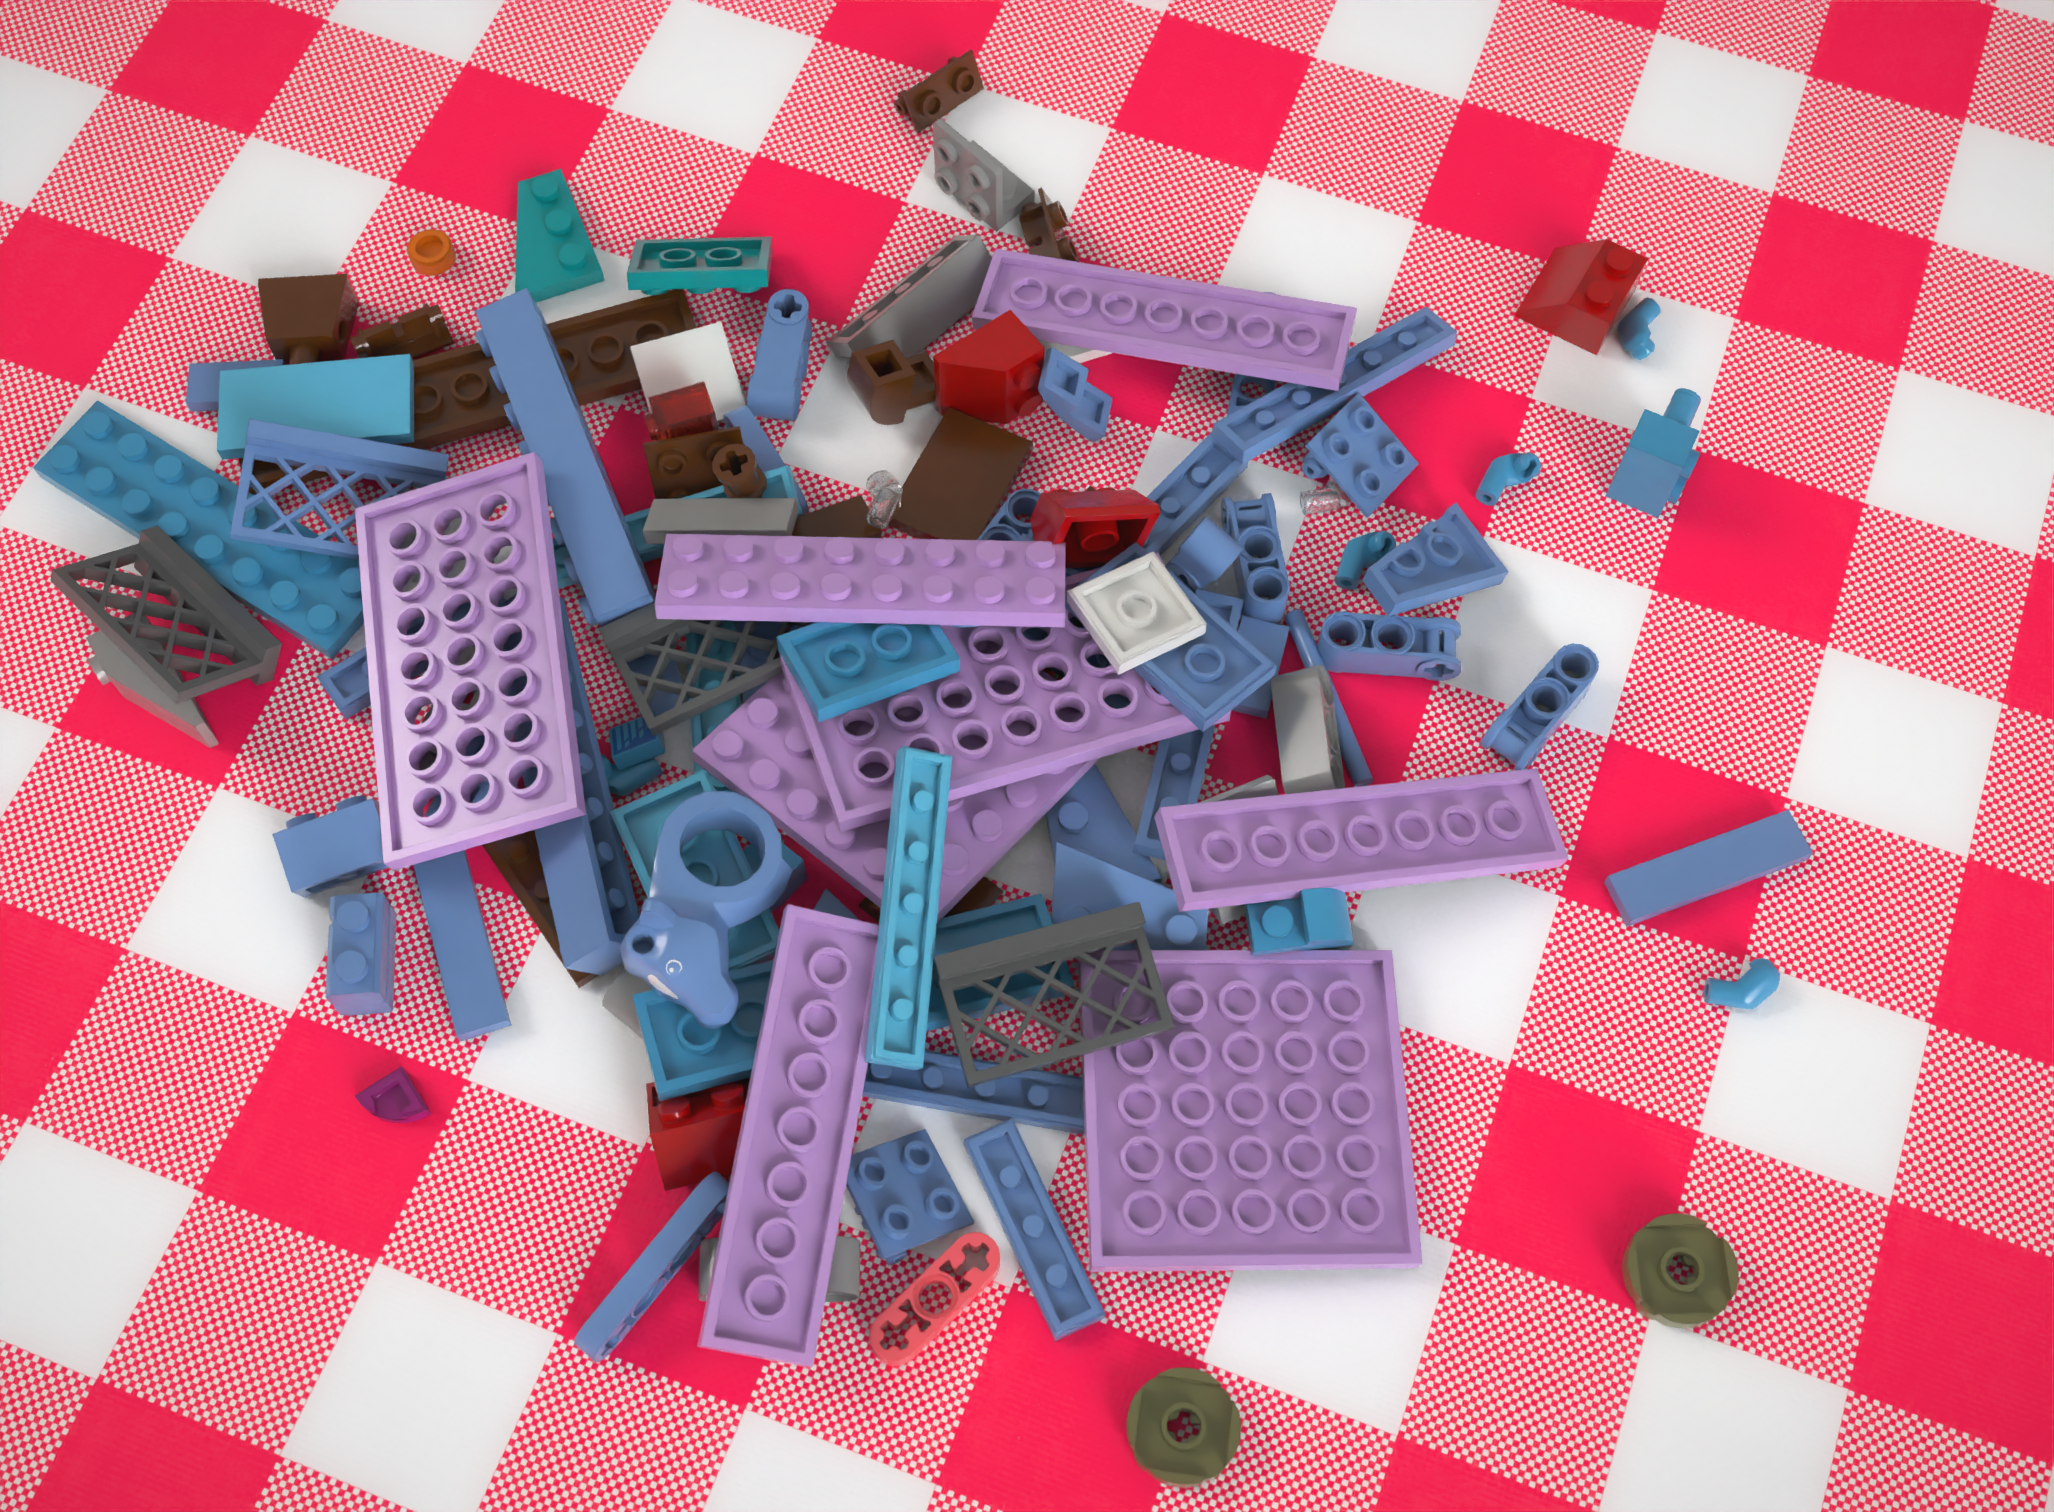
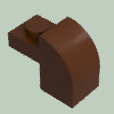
(890, 382)

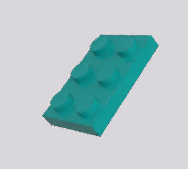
(700, 264)

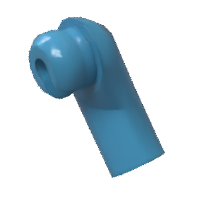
(1635, 331)
(1506, 472)
(1360, 554)
(632, 778)
(1748, 990)

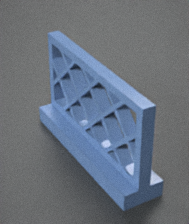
(336, 456)

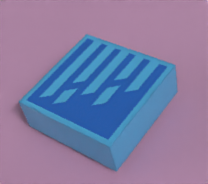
(634, 743)

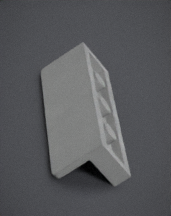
(922, 302)

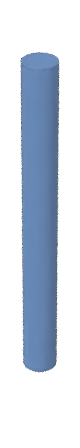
(1311, 657)

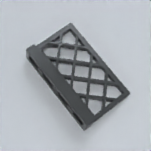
(195, 602)
(645, 634)
(1039, 949)

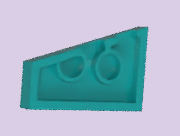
(551, 240)

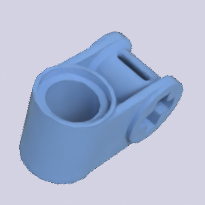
(1204, 555)

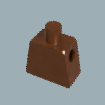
(308, 316)

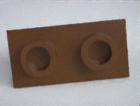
(940, 91)
(1045, 224)
(414, 334)

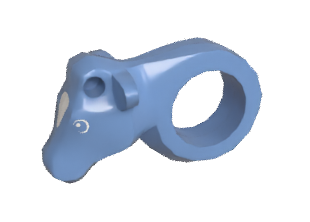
(684, 923)

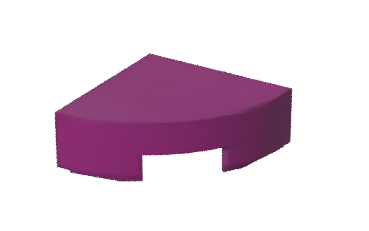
(394, 1099)

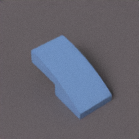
(1071, 397)

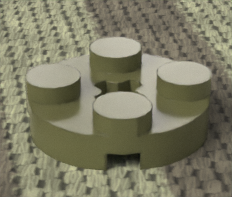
(1658, 1294)
(1209, 1408)

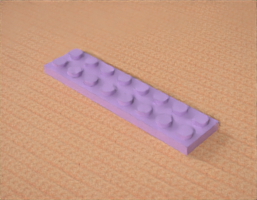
(1170, 319)
(862, 580)
(1358, 838)
(794, 1142)

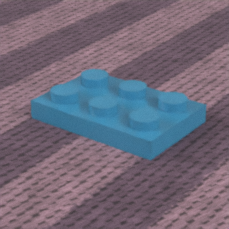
(863, 663)

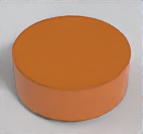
(431, 252)

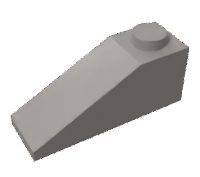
(114, 666)

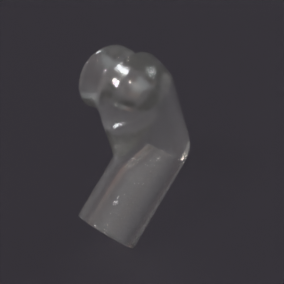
(885, 493)
(1323, 499)

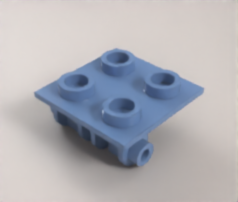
(1359, 455)
(905, 1195)

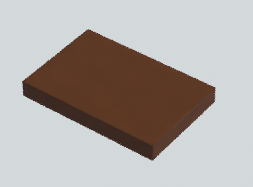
(960, 479)

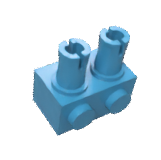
(1658, 456)

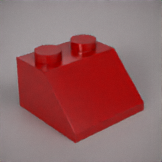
(1583, 292)
(991, 372)
(1093, 523)

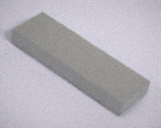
(720, 517)

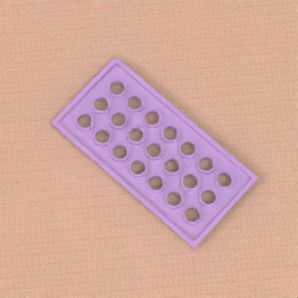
(394, 655)
(1005, 757)

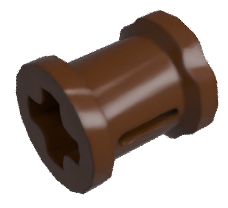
(738, 471)

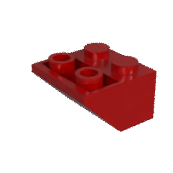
(696, 1132)

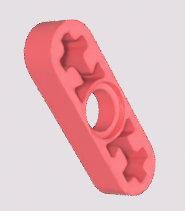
(896, 1318)

